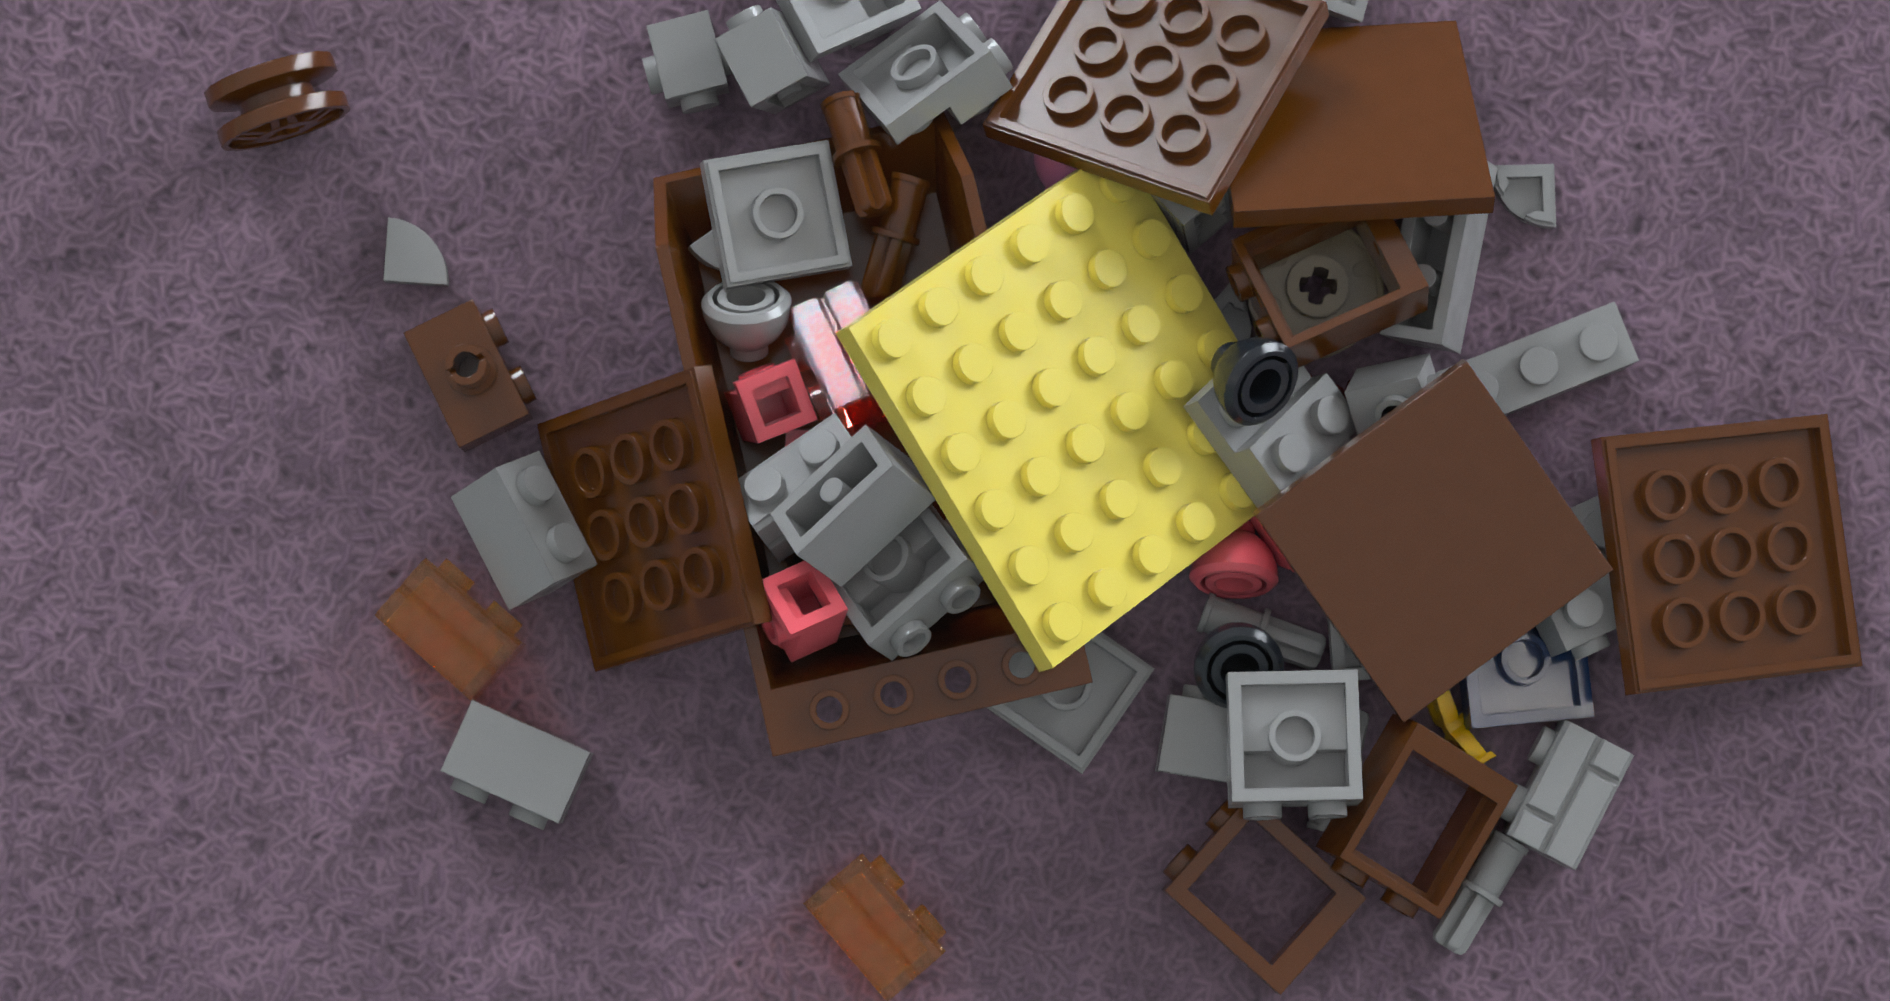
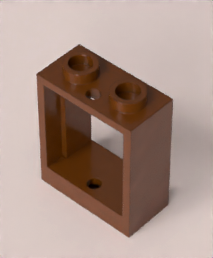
(1273, 243)
(1459, 842)
(1306, 941)

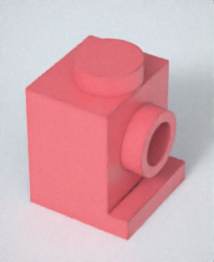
(770, 401)
(797, 618)

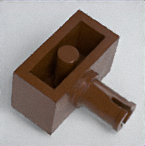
(470, 375)

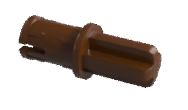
(857, 153)
(894, 236)

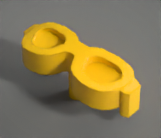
(1445, 715)

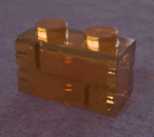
(451, 627)
(876, 925)

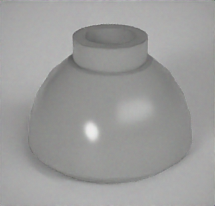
(747, 317)

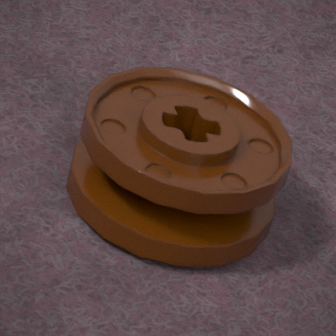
(277, 100)

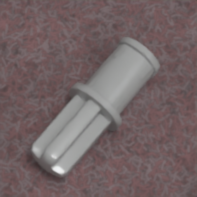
(1296, 643)
(1479, 892)

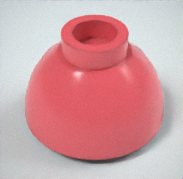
(1236, 566)

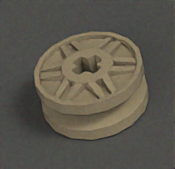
(1344, 268)

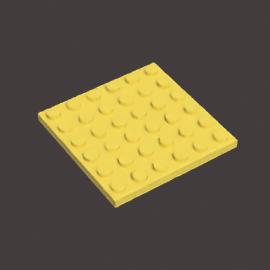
(1049, 402)

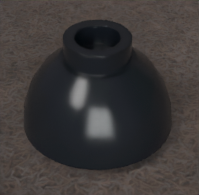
(1253, 378)
(1233, 649)

